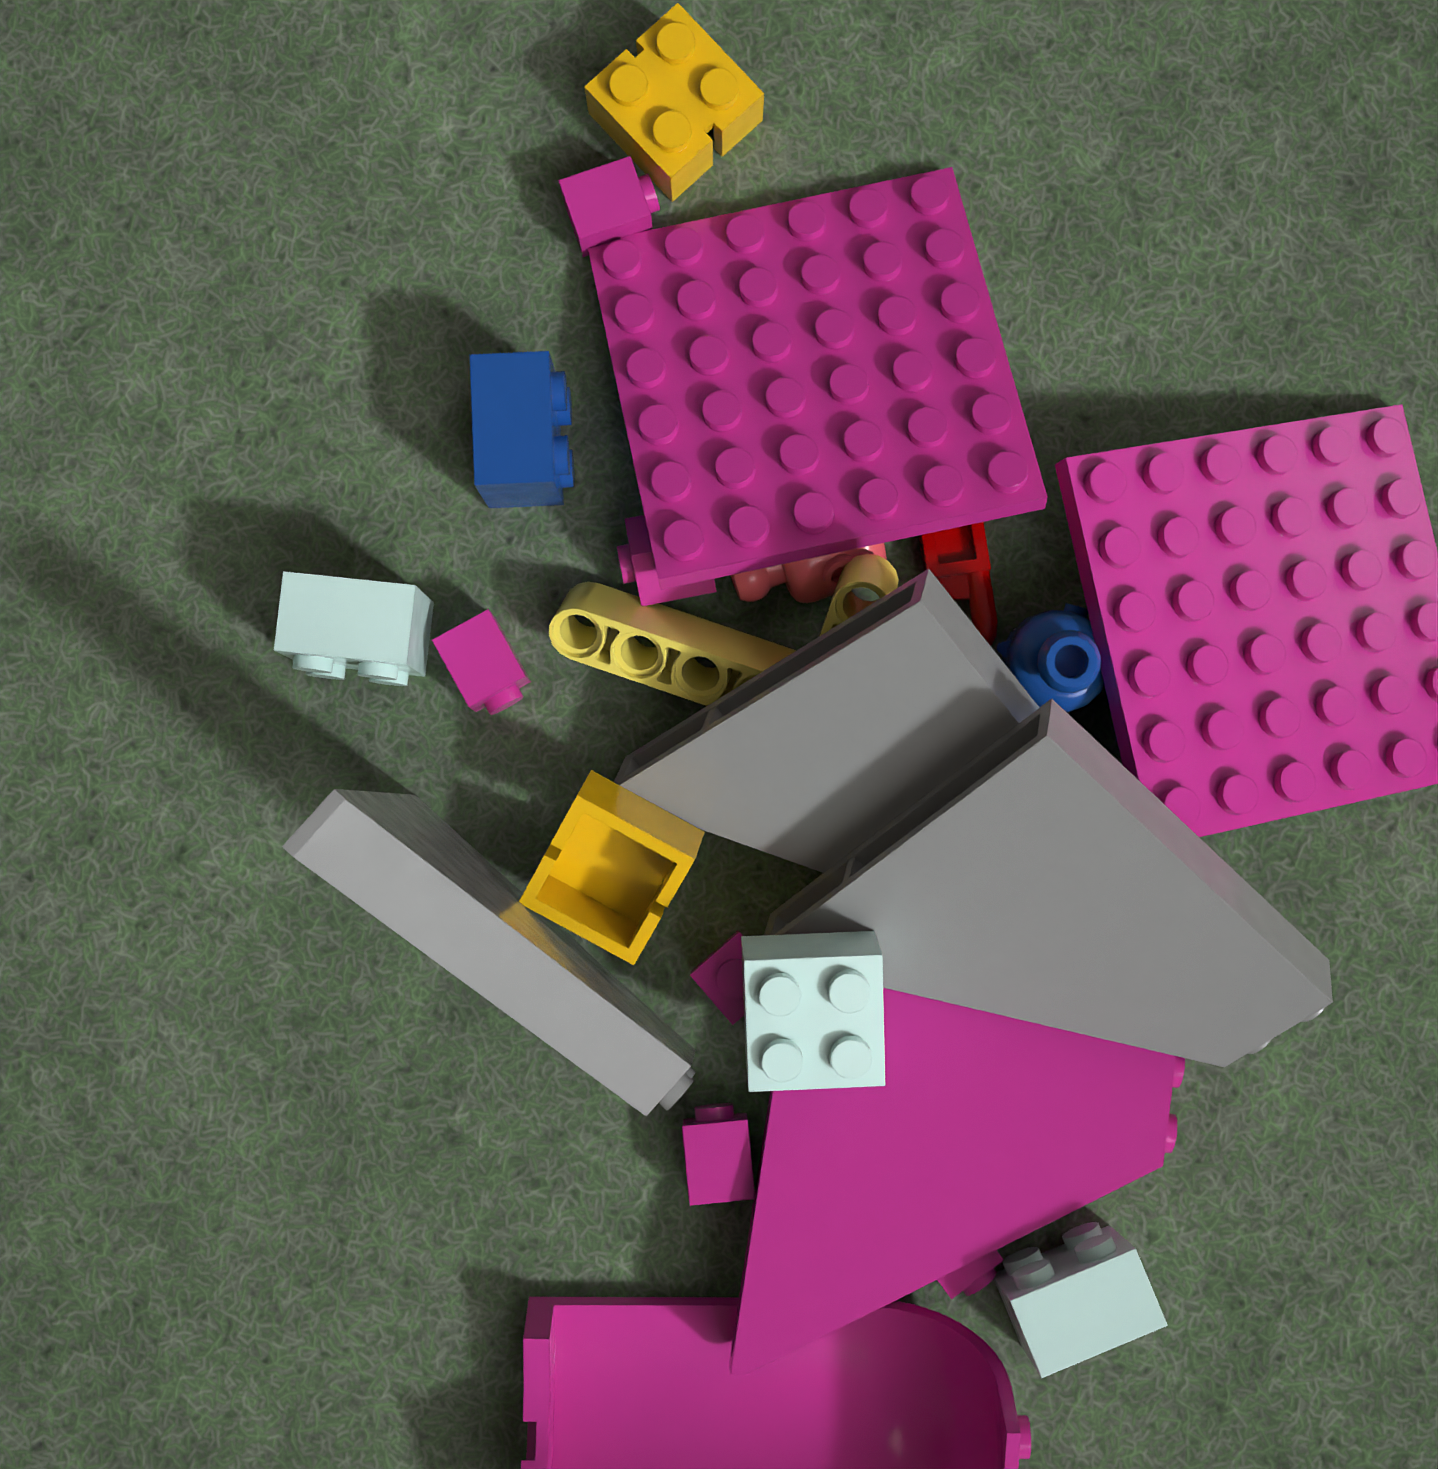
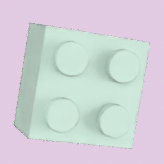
(353, 625)
(813, 1011)
(1078, 1297)

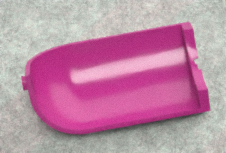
(655, 1391)

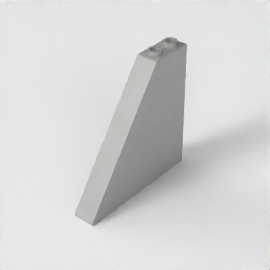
(837, 731)
(1070, 903)
(468, 918)

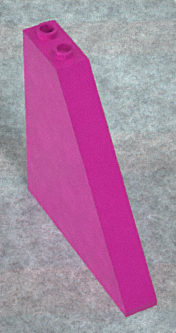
(960, 1153)

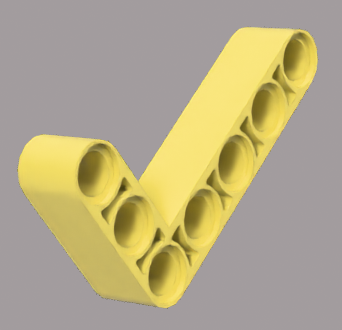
(685, 636)

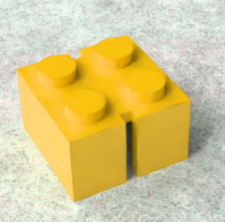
(671, 99)
(610, 867)

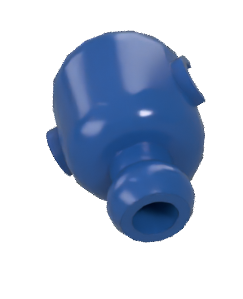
(1055, 657)

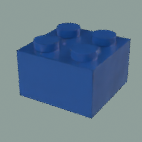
(517, 429)

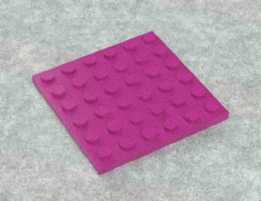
(813, 378)
(1264, 614)

